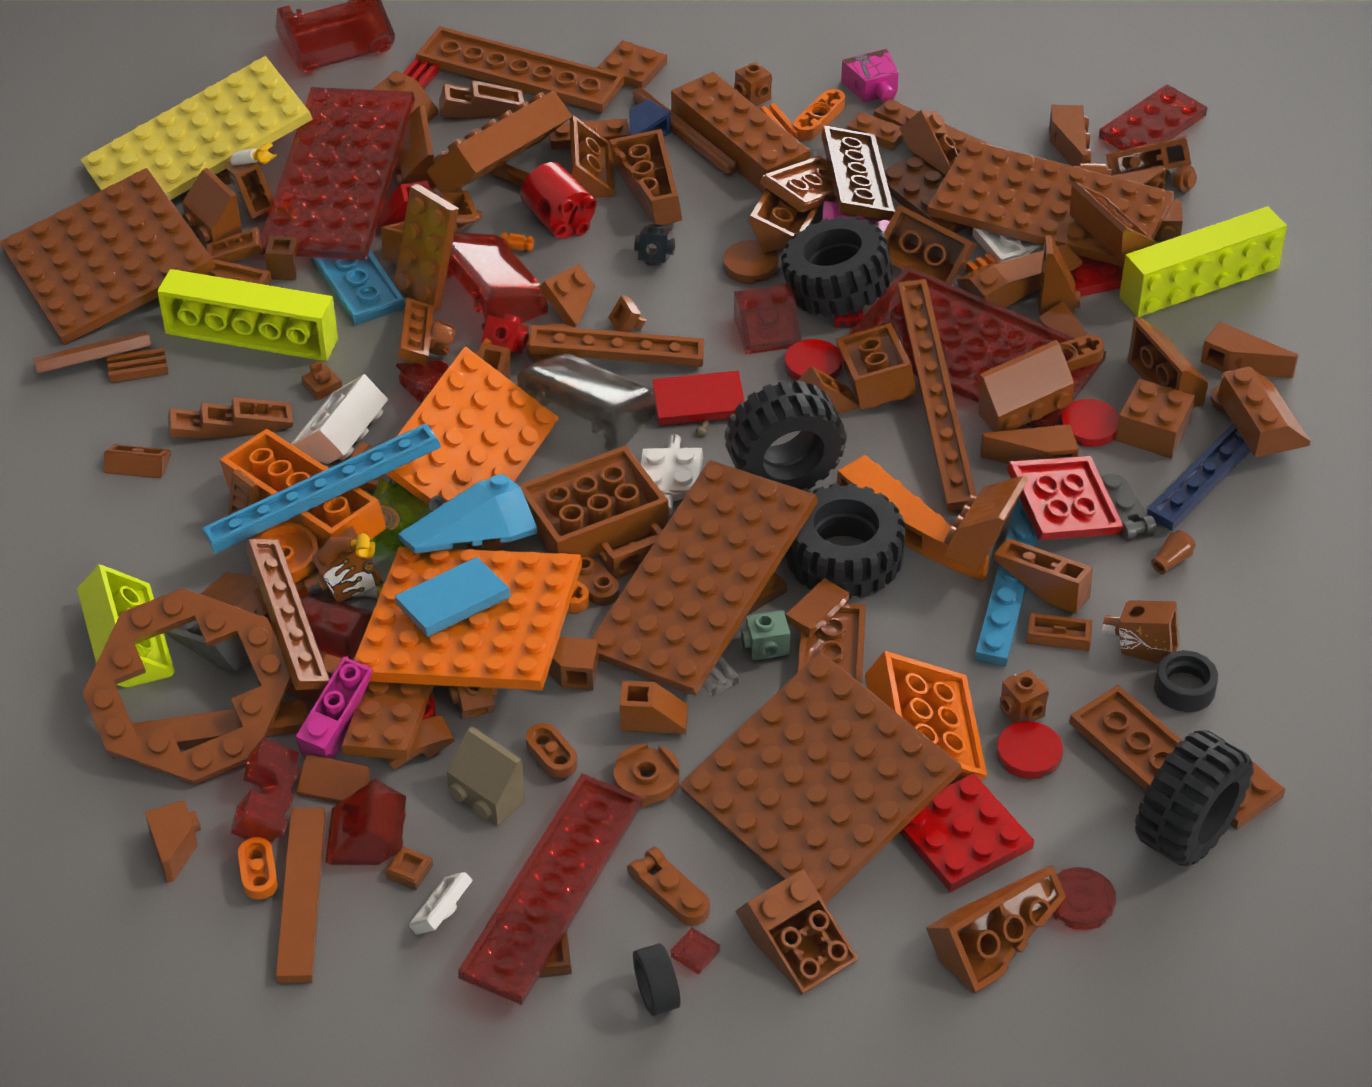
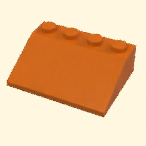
(932, 702)

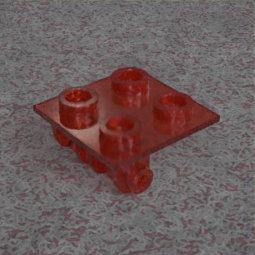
(421, 379)

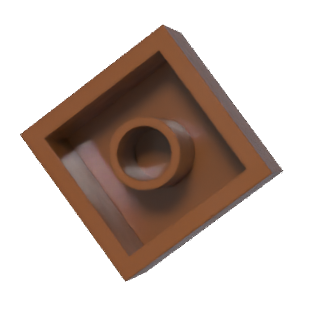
(1155, 418)

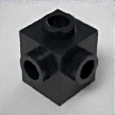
(661, 238)

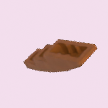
(462, 200)
(225, 421)

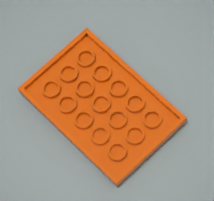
(482, 429)

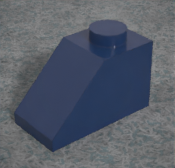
(649, 117)

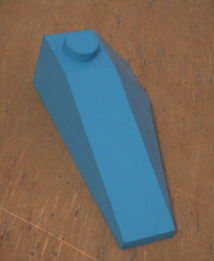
(480, 513)

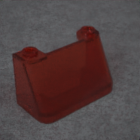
(334, 33)
(495, 277)

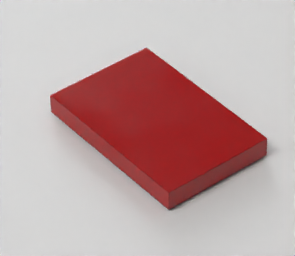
(697, 397)

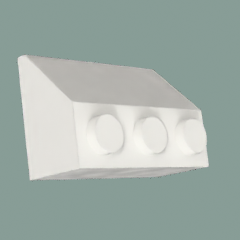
(341, 421)

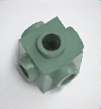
(766, 635)

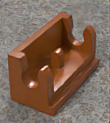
(627, 558)

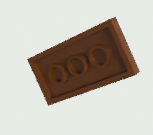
(914, 186)

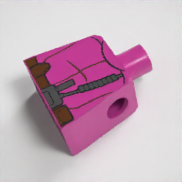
(871, 75)

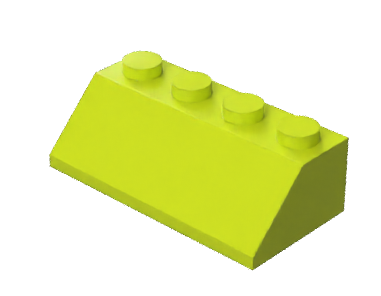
(102, 600)

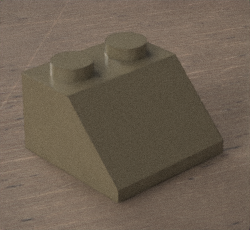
(486, 777)

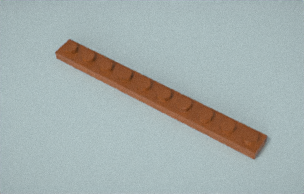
(936, 394)

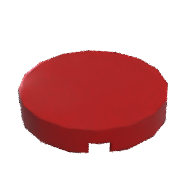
(813, 353)
(1091, 421)
(1029, 749)

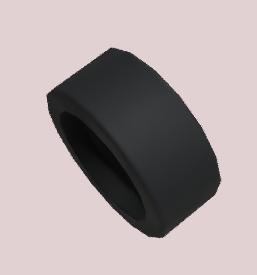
(1191, 663)
(656, 979)

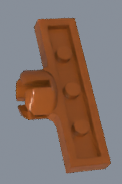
(422, 336)

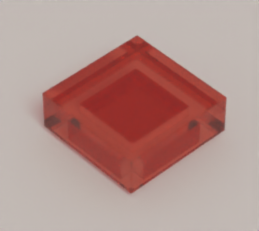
(695, 950)

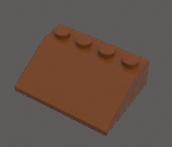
(595, 503)

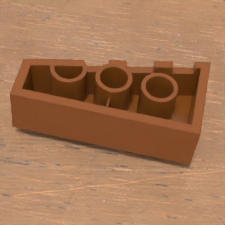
(648, 173)

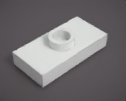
(440, 903)

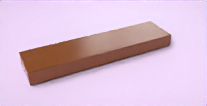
(91, 351)

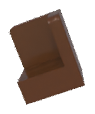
(281, 257)

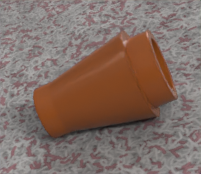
(1174, 550)

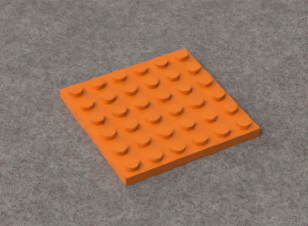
(492, 649)

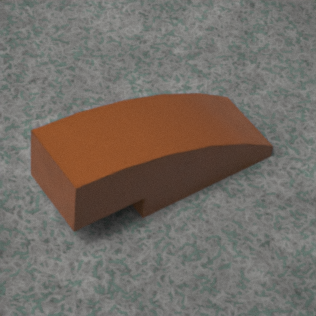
(478, 101)

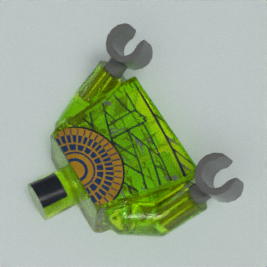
(399, 511)

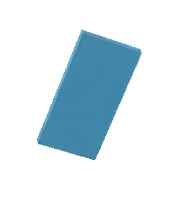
(360, 287)

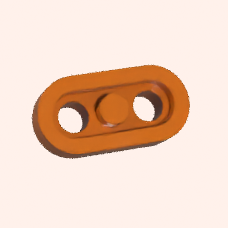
(257, 871)

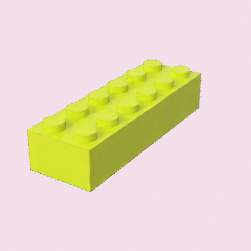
(1202, 261)
(248, 315)

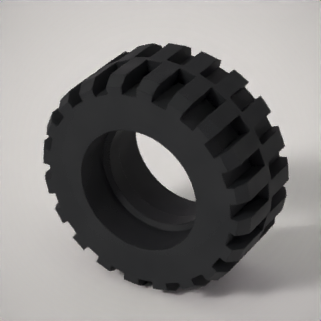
(837, 266)
(779, 412)
(855, 514)
(1193, 797)

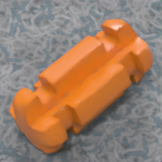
(518, 241)

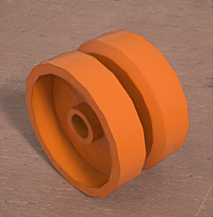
(298, 548)

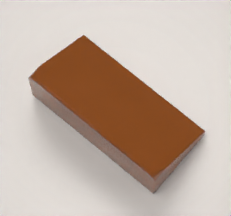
(136, 460)
(331, 778)

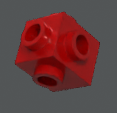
(506, 332)

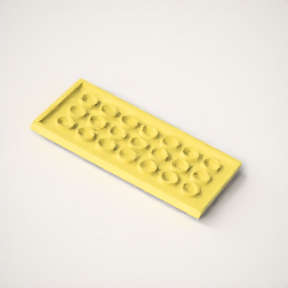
(203, 131)

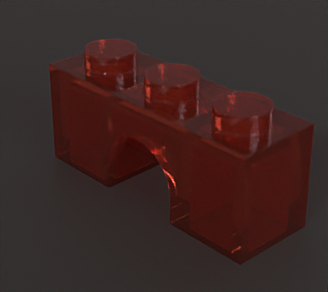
(273, 772)

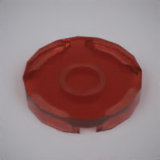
(1088, 898)

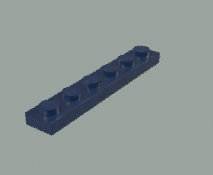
(1199, 479)

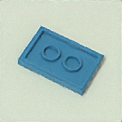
(452, 596)

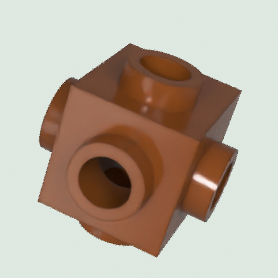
(754, 83)
(1024, 697)
(473, 702)

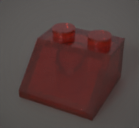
(766, 318)
(336, 625)
(367, 826)

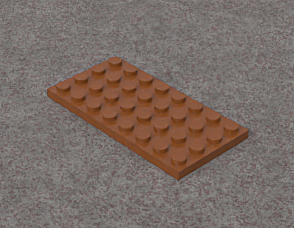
(1032, 198)
(702, 576)

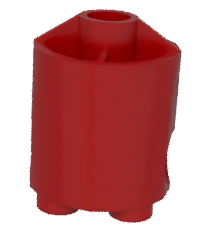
(558, 200)

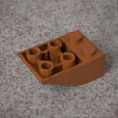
(797, 932)

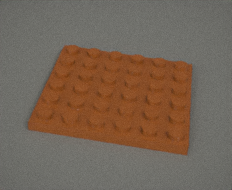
(104, 255)
(820, 777)

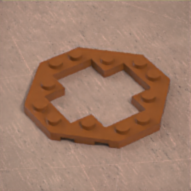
(158, 748)

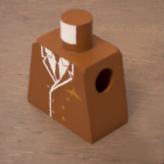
(1146, 629)

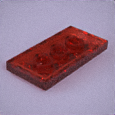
(1153, 119)

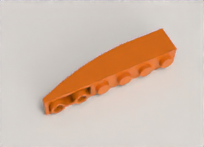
(923, 527)

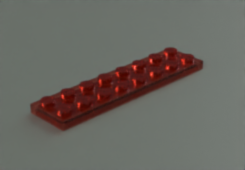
(550, 889)

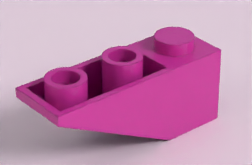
(332, 713)

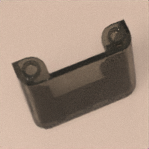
(605, 399)

